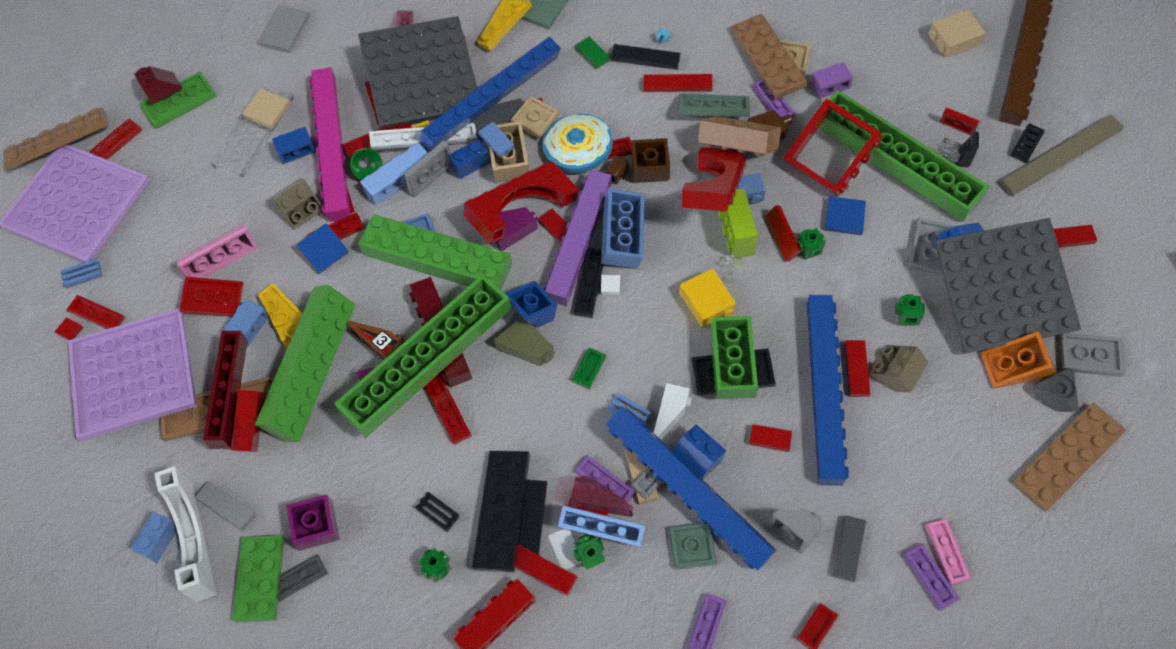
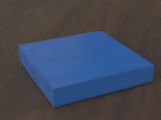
(845, 215)
(322, 248)

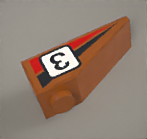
(378, 340)

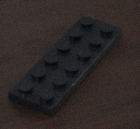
(501, 511)

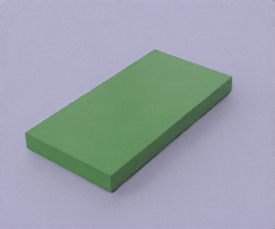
(194, 93)

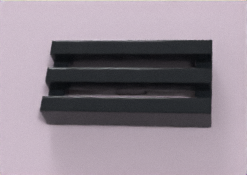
(424, 501)

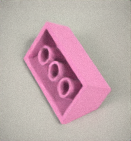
(217, 253)

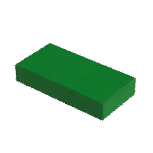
(593, 52)
(589, 368)

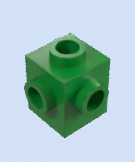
(811, 243)
(910, 310)
(594, 555)
(437, 571)

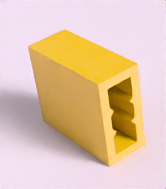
(707, 297)

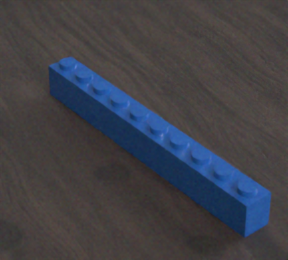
(489, 94)
(825, 391)
(691, 488)

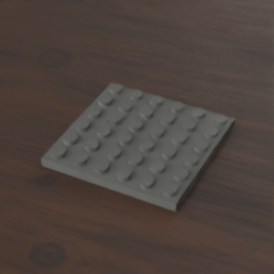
(417, 70)
(1007, 285)

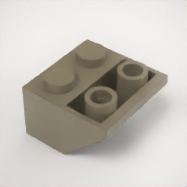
(297, 203)
(899, 367)

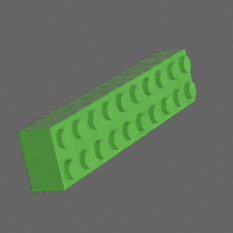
(907, 159)
(423, 356)

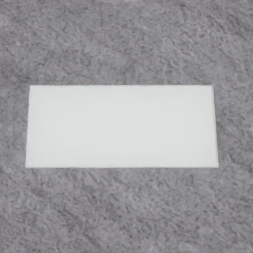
(563, 546)

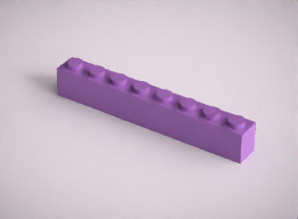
(578, 237)

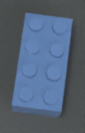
(623, 228)

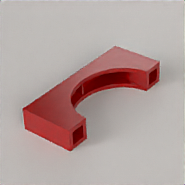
(543, 182)
(718, 192)

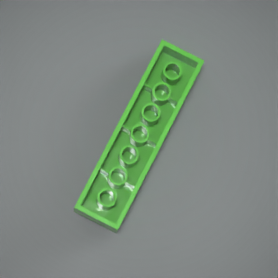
(433, 252)
(305, 364)

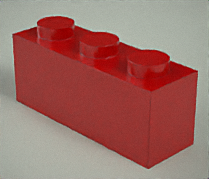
(247, 411)

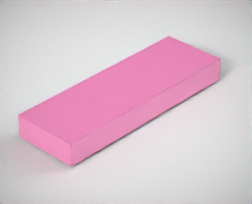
(948, 552)

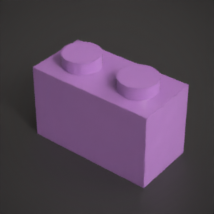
(829, 80)

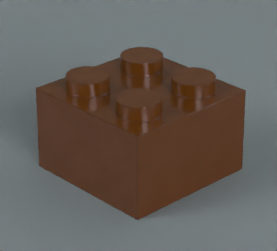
(650, 160)

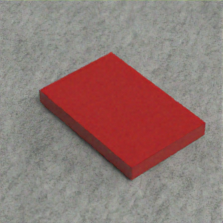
(211, 296)

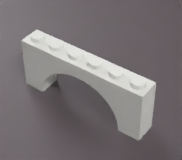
(195, 574)

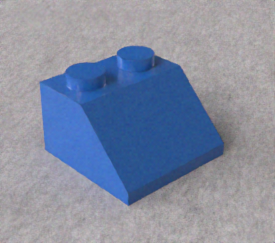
(533, 304)
(699, 451)

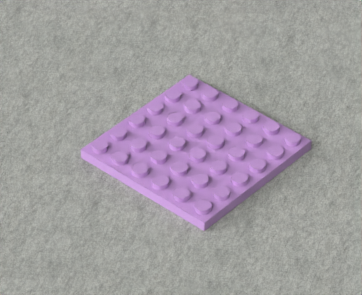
(74, 202)
(130, 374)

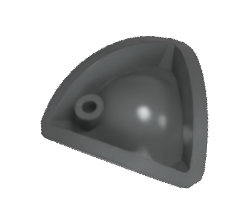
(1058, 391)

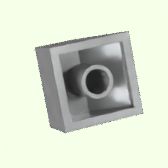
(796, 527)

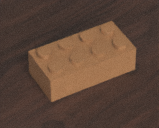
(739, 135)

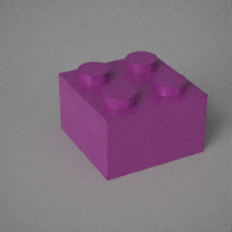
(312, 522)

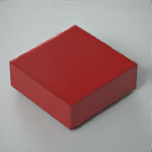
(68, 329)

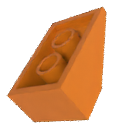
(1018, 361)

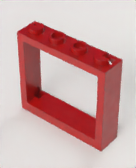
(811, 128)

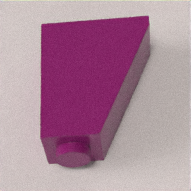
(519, 224)

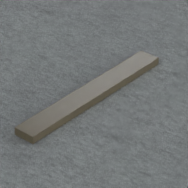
(1061, 155)

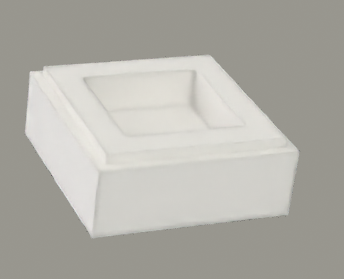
(610, 284)

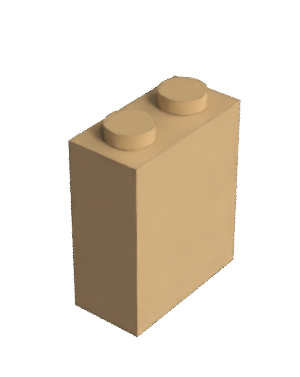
(957, 33)

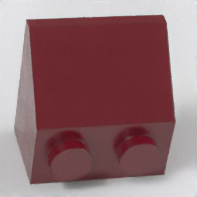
(157, 82)

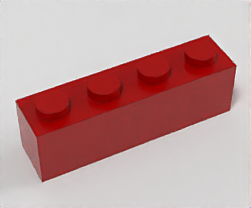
(496, 617)

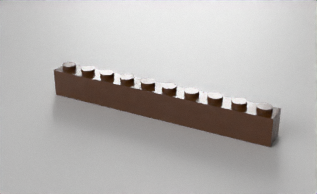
(1024, 62)

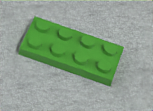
(258, 579)

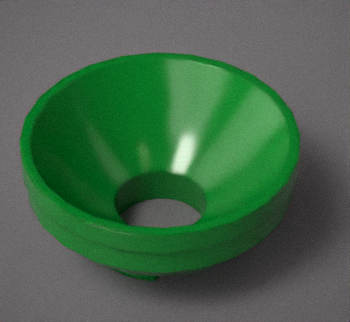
(374, 158)

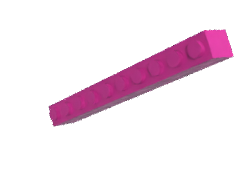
(330, 145)

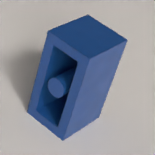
(293, 145)
(469, 158)

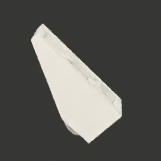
(672, 408)

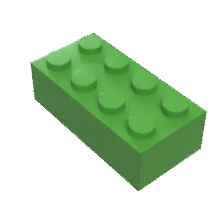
(733, 357)

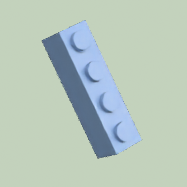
(391, 176)
(602, 525)

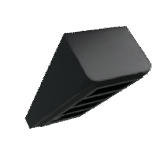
(1033, 133)
(968, 150)

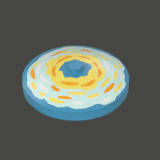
(577, 143)

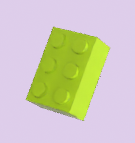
(739, 226)

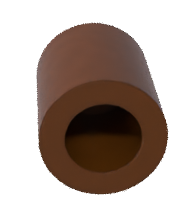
(617, 168)

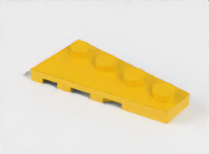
(502, 21)
(281, 311)

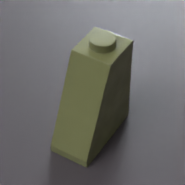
(525, 343)

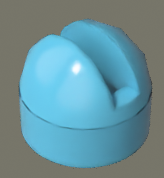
(663, 35)

